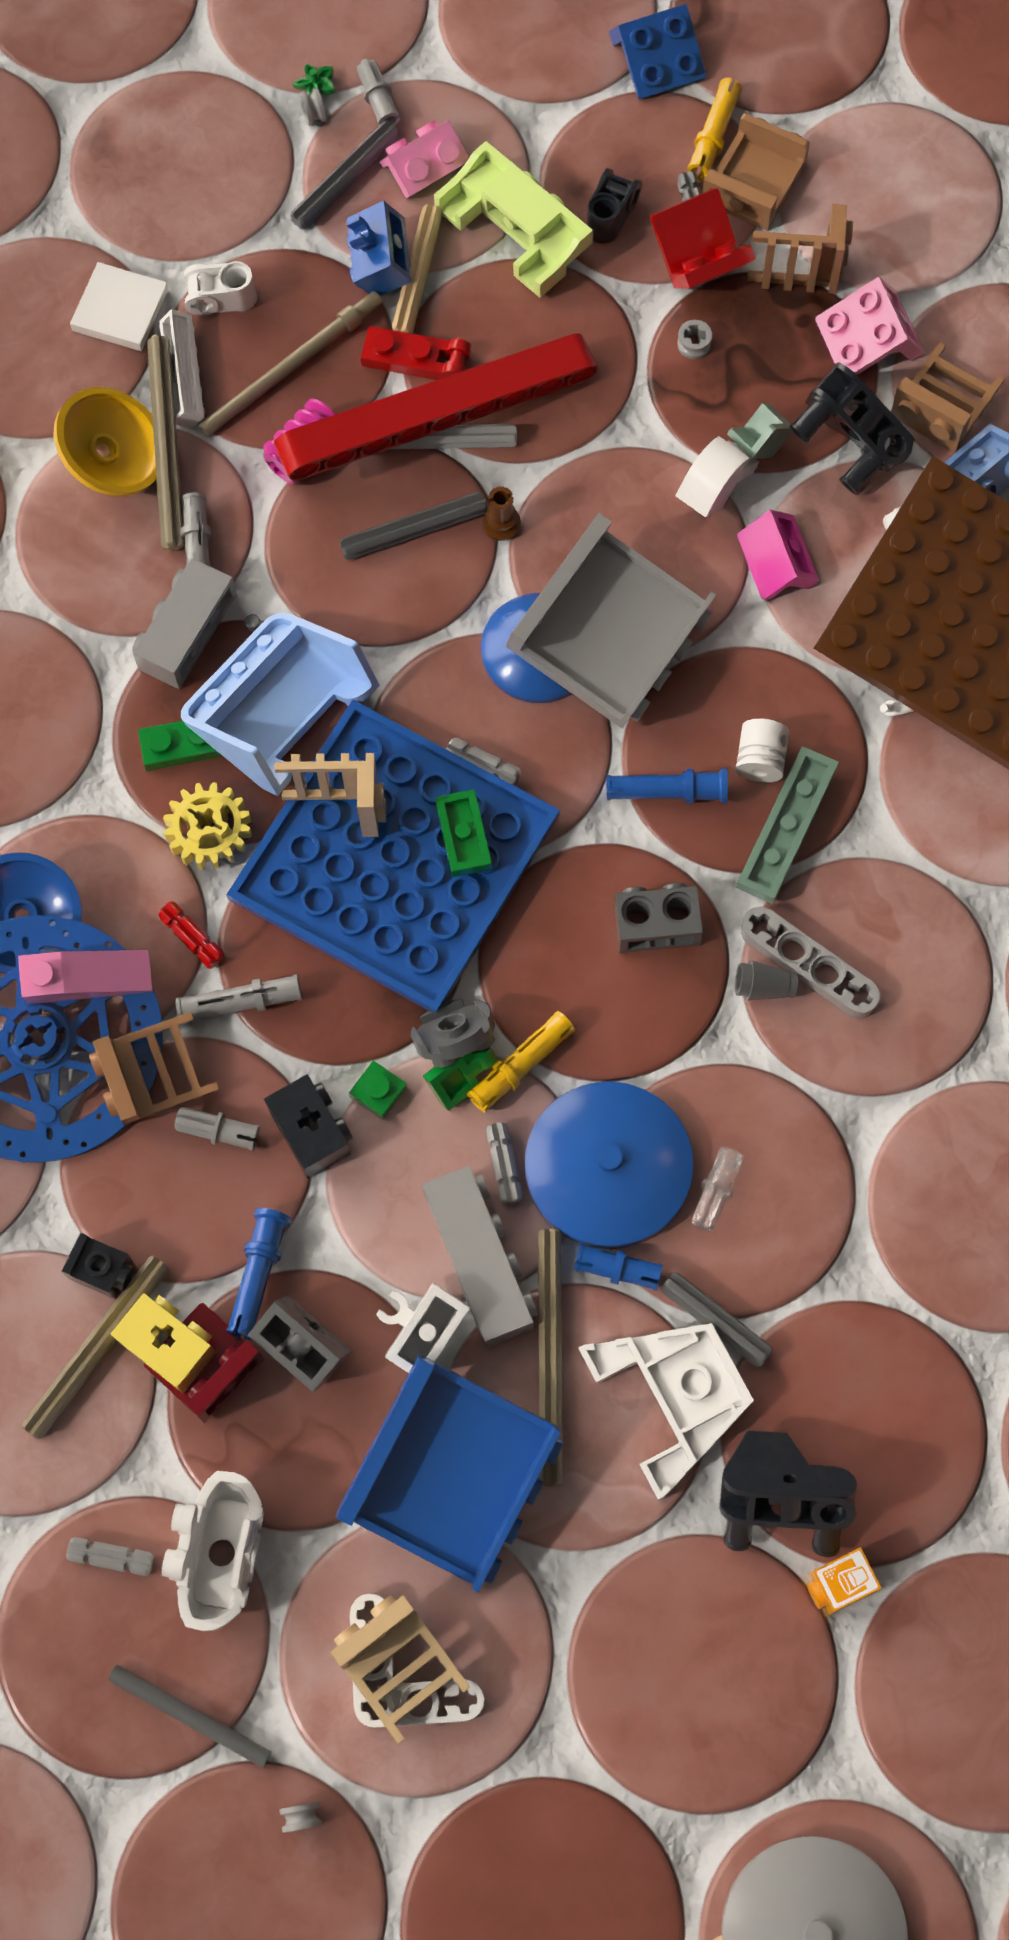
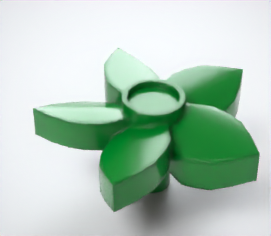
(316, 79)

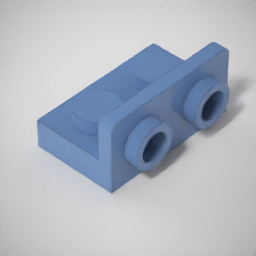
(985, 459)

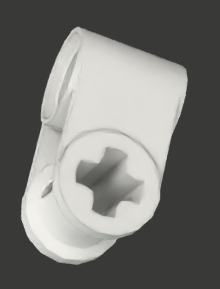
(219, 289)

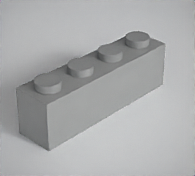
(479, 1257)

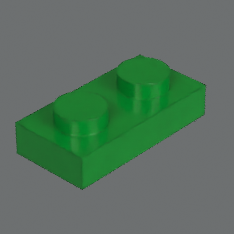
(172, 746)
(463, 833)

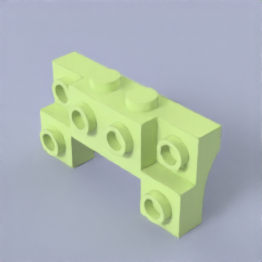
(522, 210)

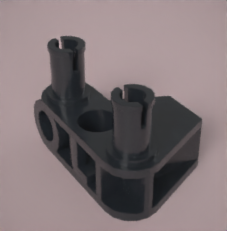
(858, 414)
(773, 1471)

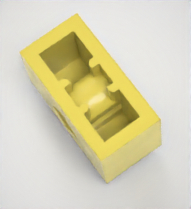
(177, 1363)

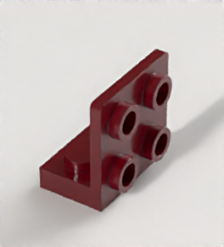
(222, 1374)

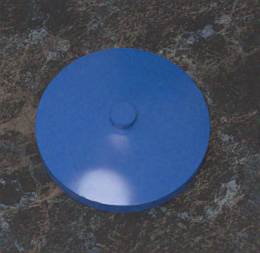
(608, 1165)

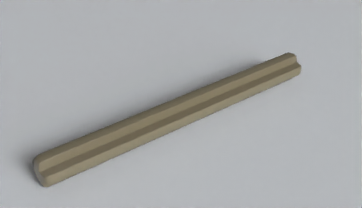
(165, 442)
(550, 1343)

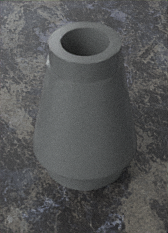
(763, 982)

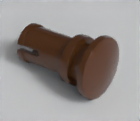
(501, 519)

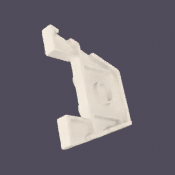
(691, 1383)

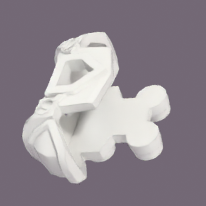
(227, 1511)

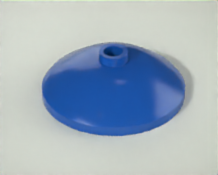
(505, 667)
(35, 886)

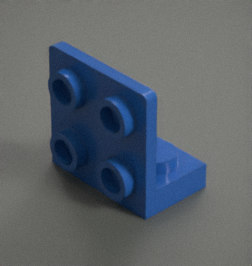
(660, 51)

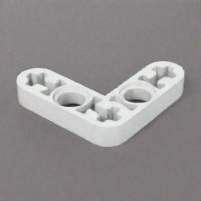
(400, 1694)

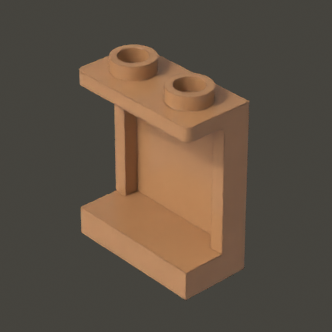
(758, 171)

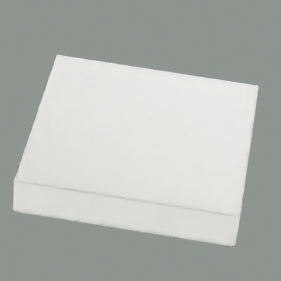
(119, 306)

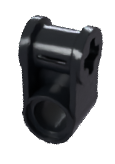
(611, 205)

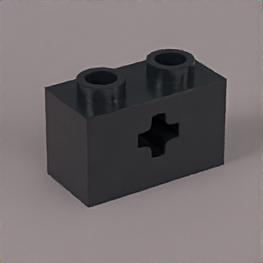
(313, 1149)

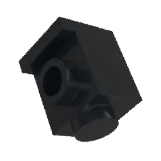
(83, 1258)

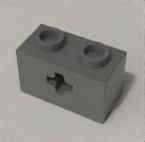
(299, 1343)

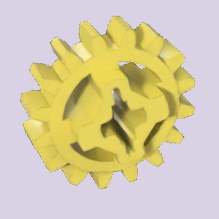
(204, 809)

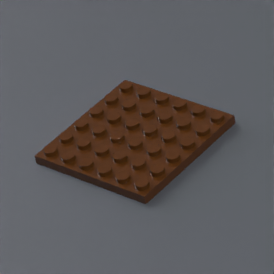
(935, 610)

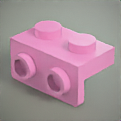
(426, 158)

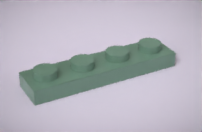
(787, 825)

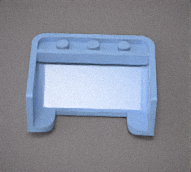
(275, 693)

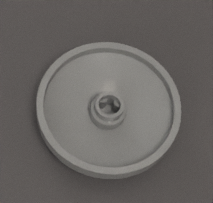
(812, 1893)

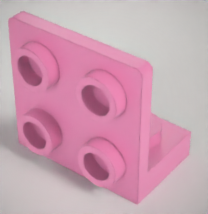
(868, 327)

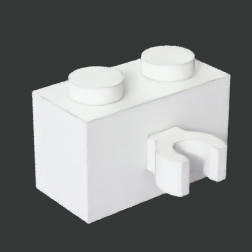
(426, 1327)

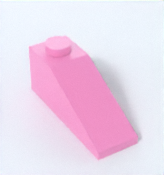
(84, 975)

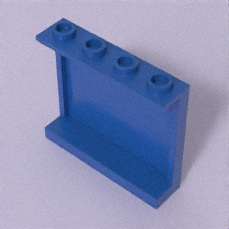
(451, 1472)

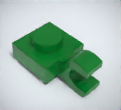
(454, 1081)

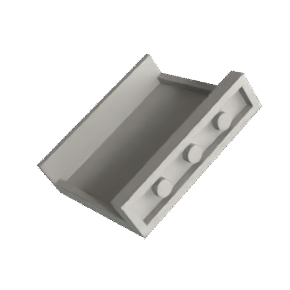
(609, 625)

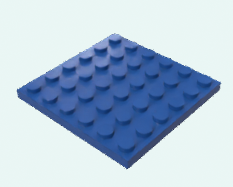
(391, 897)

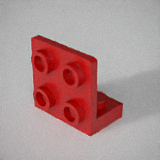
(698, 240)

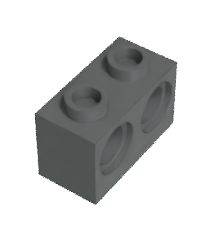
(660, 929)

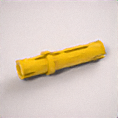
(710, 140)
(530, 1053)

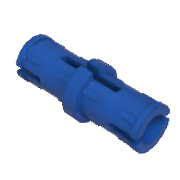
(618, 1267)

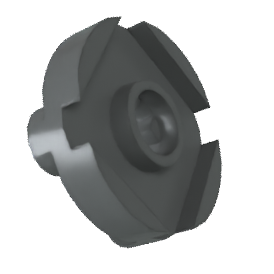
(454, 1031)

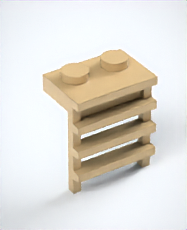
(359, 781)
(369, 1647)

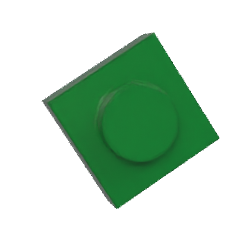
(378, 1090)

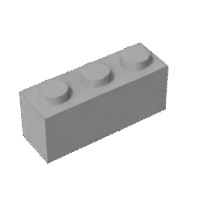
(184, 623)

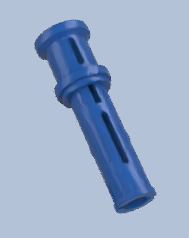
(689, 786)
(261, 1254)

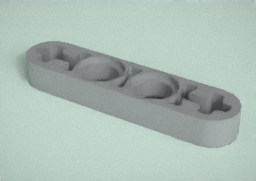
(814, 956)

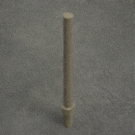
(346, 321)

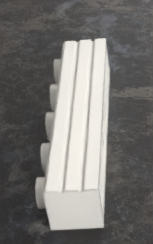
(185, 368)

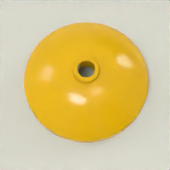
(117, 427)

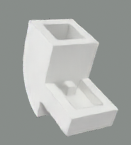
(715, 475)

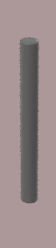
(190, 1716)

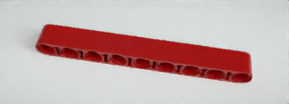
(434, 406)

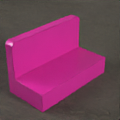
(777, 554)

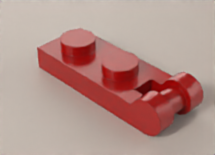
(413, 353)

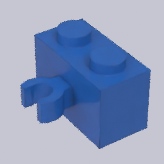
(378, 249)

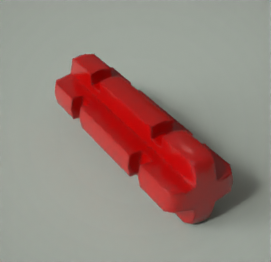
(191, 934)

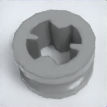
(312, 106)
(684, 343)
(301, 1817)

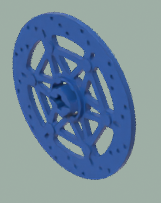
(47, 1114)

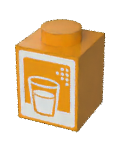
(842, 1582)

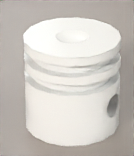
(762, 750)

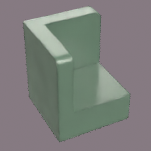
(762, 433)

